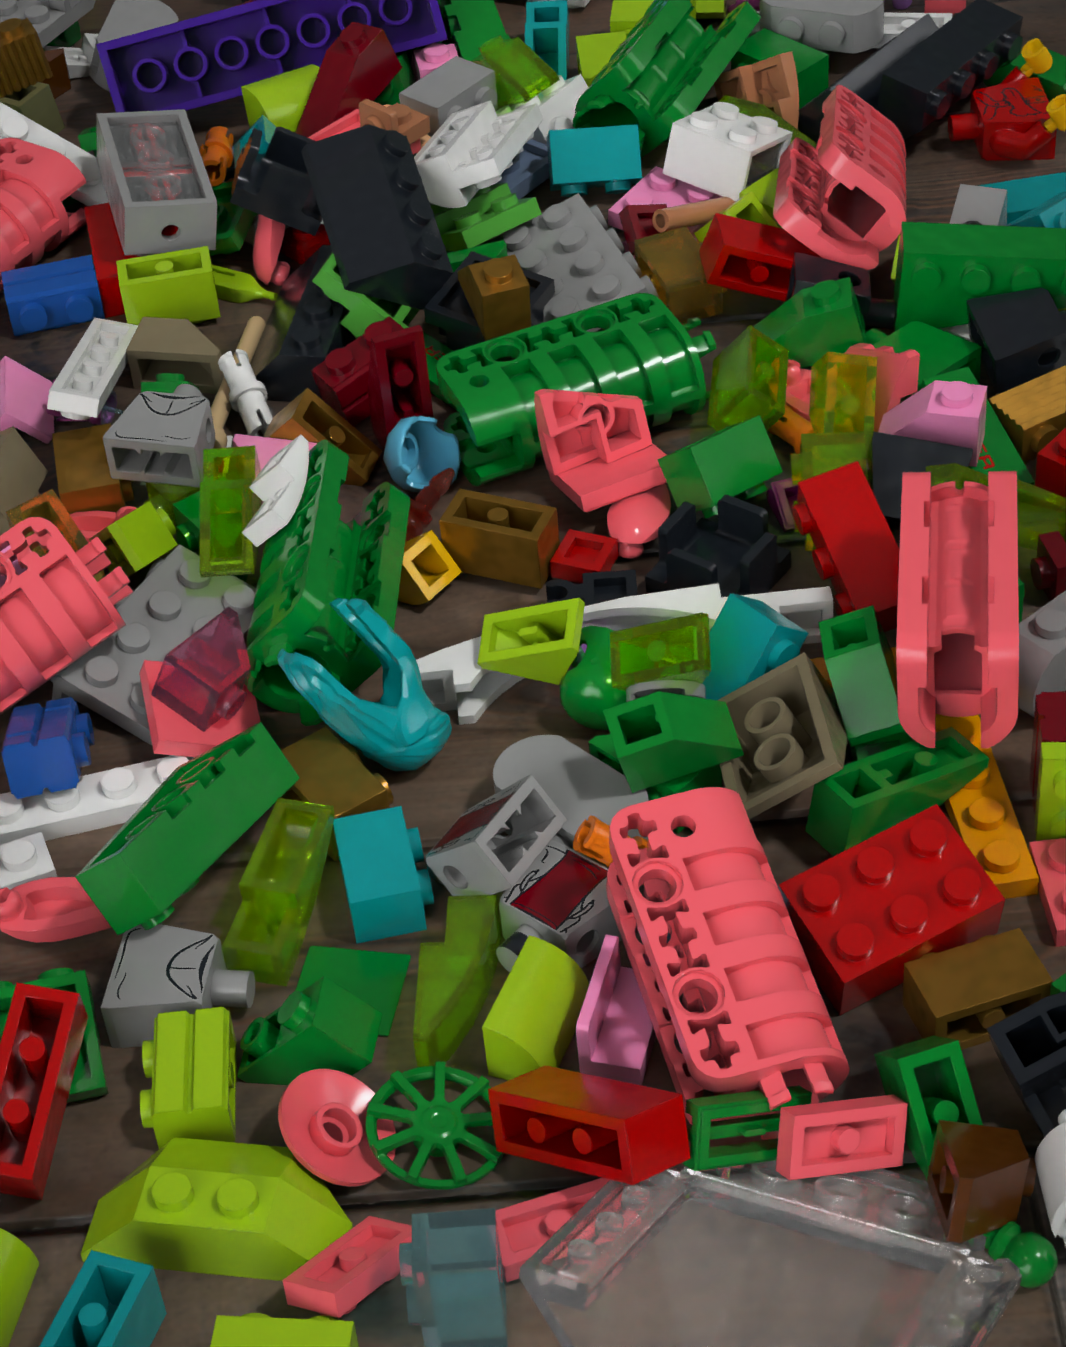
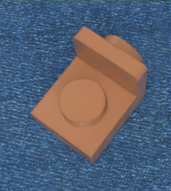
(395, 117)

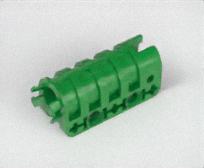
(662, 70)
(637, 355)
(311, 566)

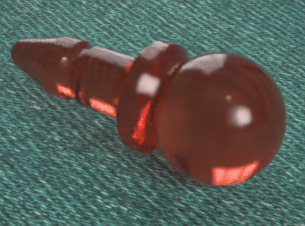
(425, 501)

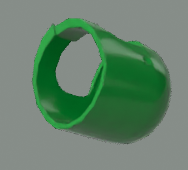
(588, 686)

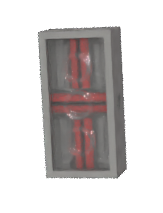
(155, 182)

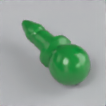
(1027, 1250)

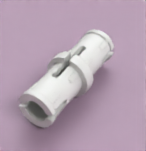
(246, 393)

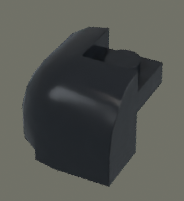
(1034, 1057)

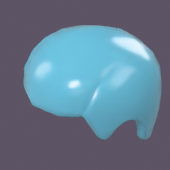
(419, 451)

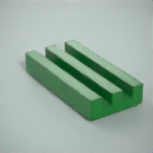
(730, 1105)

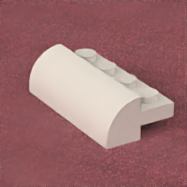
(473, 151)

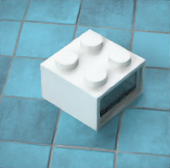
(724, 149)

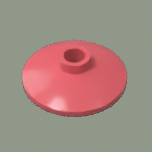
(325, 1127)

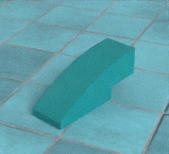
(549, 33)

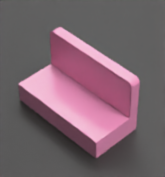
(24, 400)
(614, 1022)

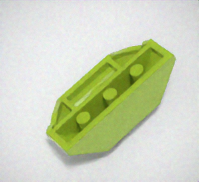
(218, 1211)

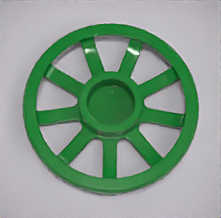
(435, 1125)

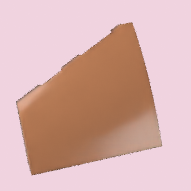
(767, 83)

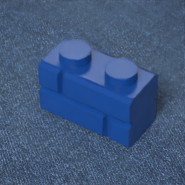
(52, 295)
(46, 747)

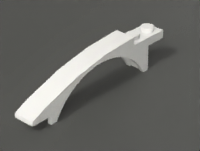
(458, 683)

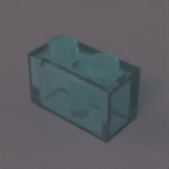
(456, 1279)

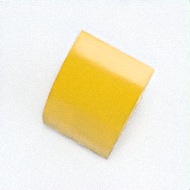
(425, 569)

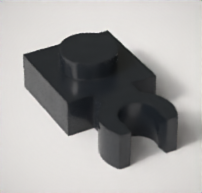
(596, 587)

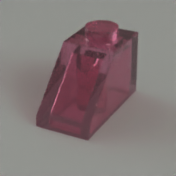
(206, 673)

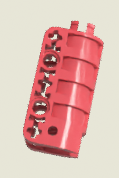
(849, 189)
(31, 205)
(958, 605)
(53, 607)
(727, 953)

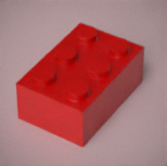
(888, 905)

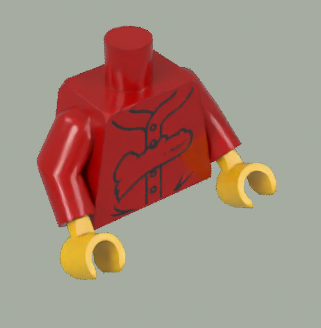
(1014, 116)

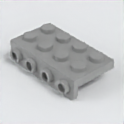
(580, 255)
(158, 618)

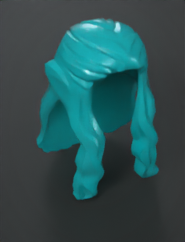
(398, 730)

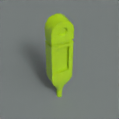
(238, 286)

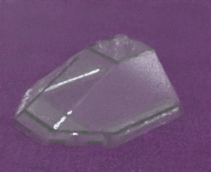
(766, 1265)

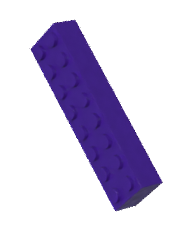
(220, 51)

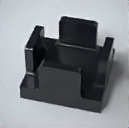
(277, 181)
(455, 318)
(732, 552)

